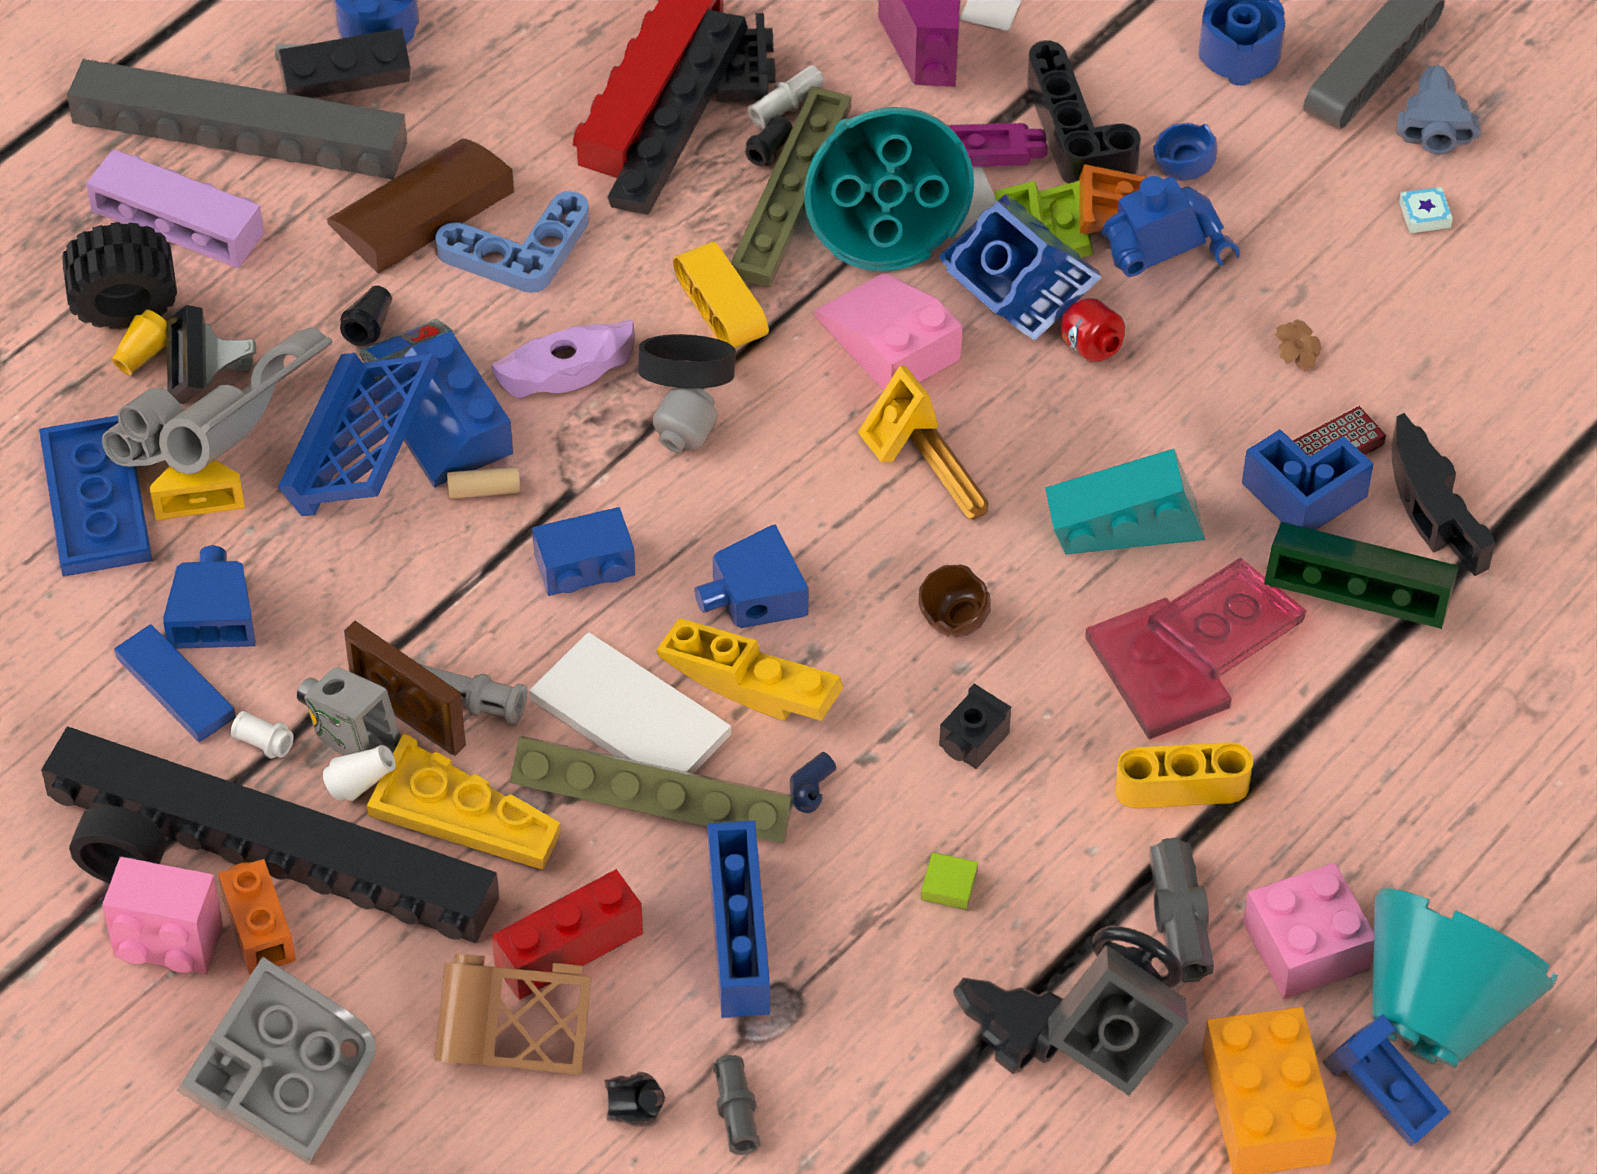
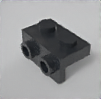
(749, 68)

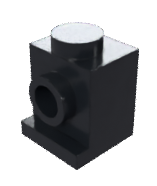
(975, 727)

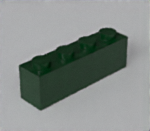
(1361, 575)

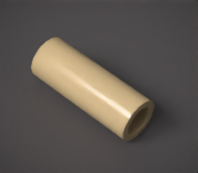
(483, 482)

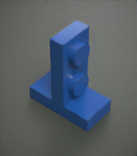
(1388, 1080)

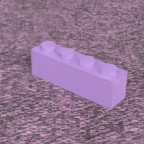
(177, 206)

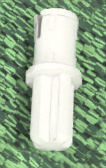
(785, 96)

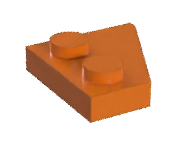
(1100, 195)

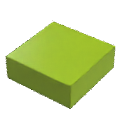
(949, 880)

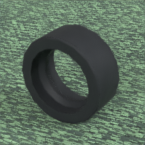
(113, 833)

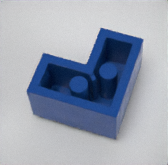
(1303, 487)

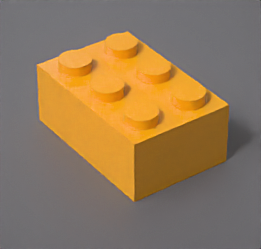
(1268, 1091)

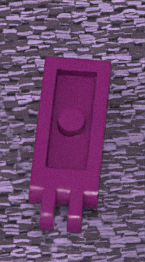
(1001, 143)

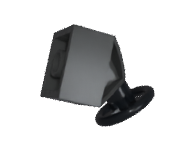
(1121, 1009)

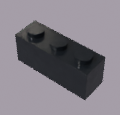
(345, 64)

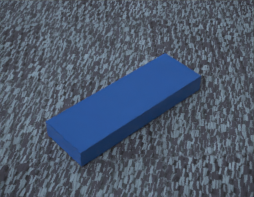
(175, 683)

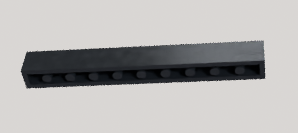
(292, 839)

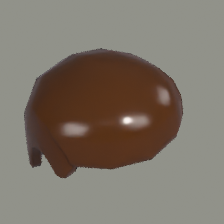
(954, 600)

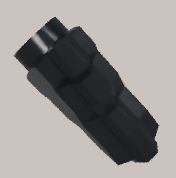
(1010, 1020)

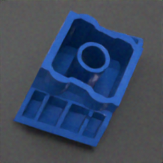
(1019, 267)

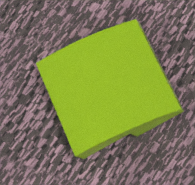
(1056, 208)

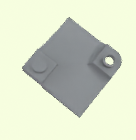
(281, 1062)

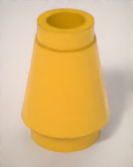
(141, 342)

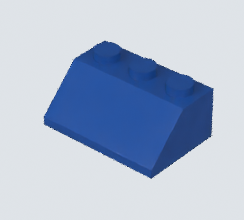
(458, 418)

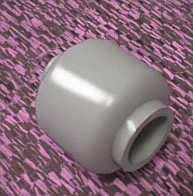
(685, 419)

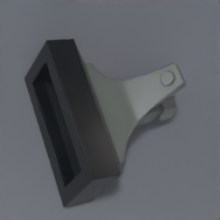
(198, 354)

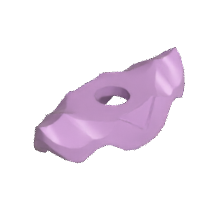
(536, 370)

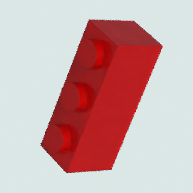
(570, 930)

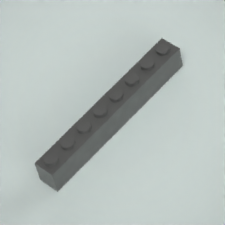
(238, 118)

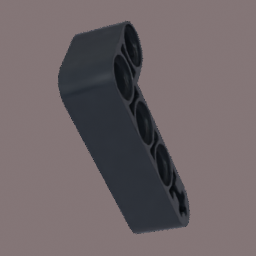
(1068, 122)

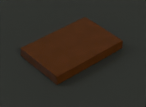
(414, 692)

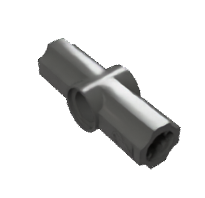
(1181, 907)

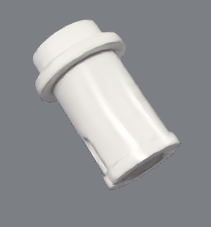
(271, 738)

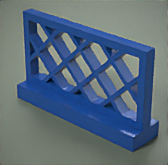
(340, 419)

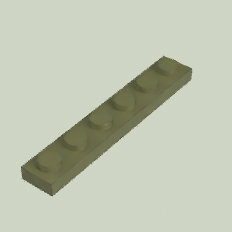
(783, 197)
(649, 788)

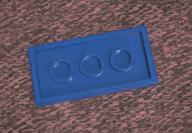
(92, 500)

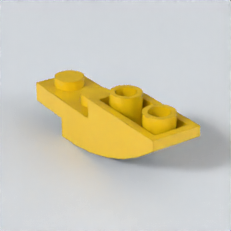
(743, 674)

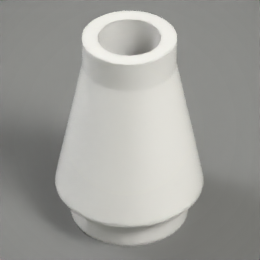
(355, 773)

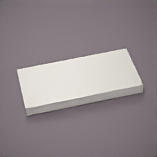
(628, 708)

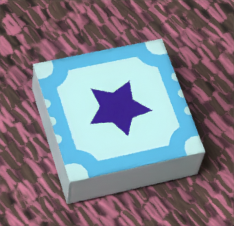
(1425, 210)

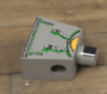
(349, 712)

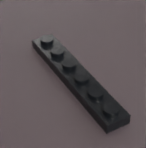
(677, 112)

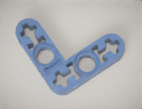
(528, 256)

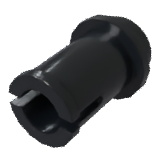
(762, 148)

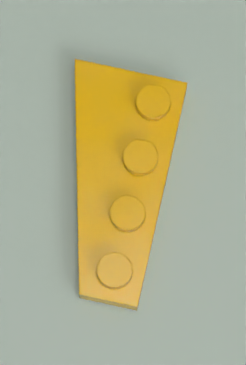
(460, 808)

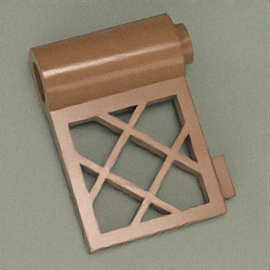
(471, 1014)

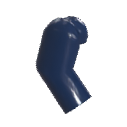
(806, 780)

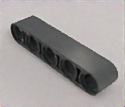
(1371, 59)

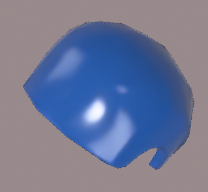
(1186, 151)

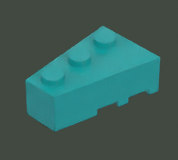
(1126, 506)

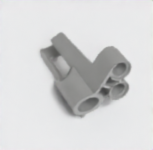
(161, 429)

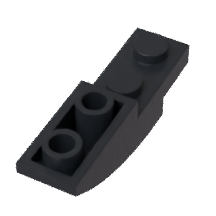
(1426, 490)

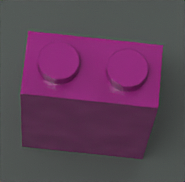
(924, 37)

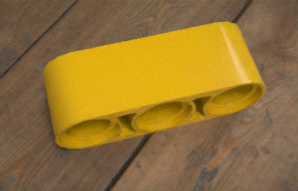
(720, 295)
(1205, 772)

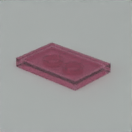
(1226, 618)
(1152, 676)

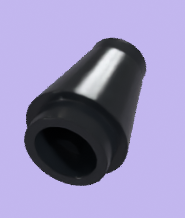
(365, 317)

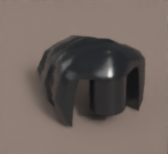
(634, 1099)

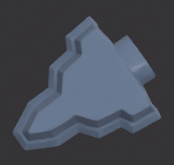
(1437, 115)

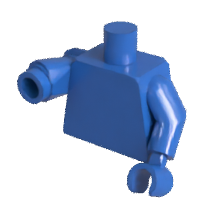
(1161, 224)

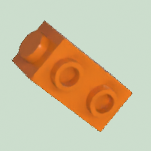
(256, 914)

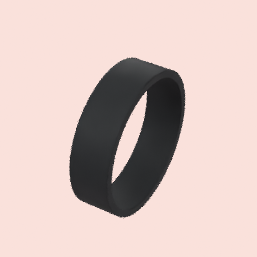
(666, 359)

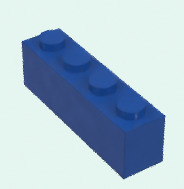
(738, 919)

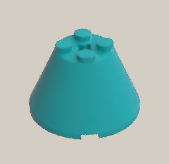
(888, 188)
(1446, 978)

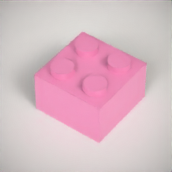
(163, 915)
(1309, 930)

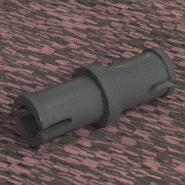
(736, 1104)

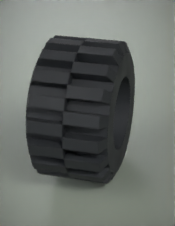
(118, 274)

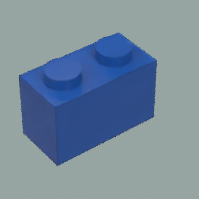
(584, 551)

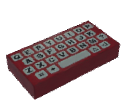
(1353, 425)

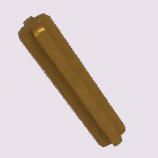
(951, 472)

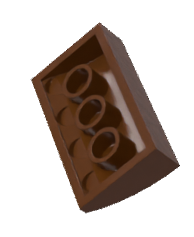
(419, 202)

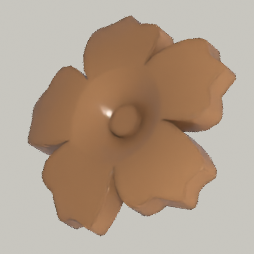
(1298, 344)

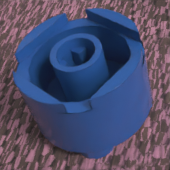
(374, 16)
(1242, 38)

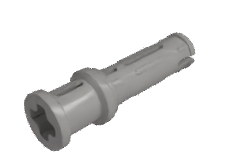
(487, 696)

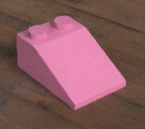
(891, 327)

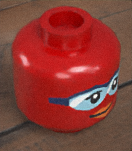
(1092, 330)

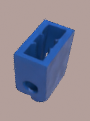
(756, 581)
(209, 604)

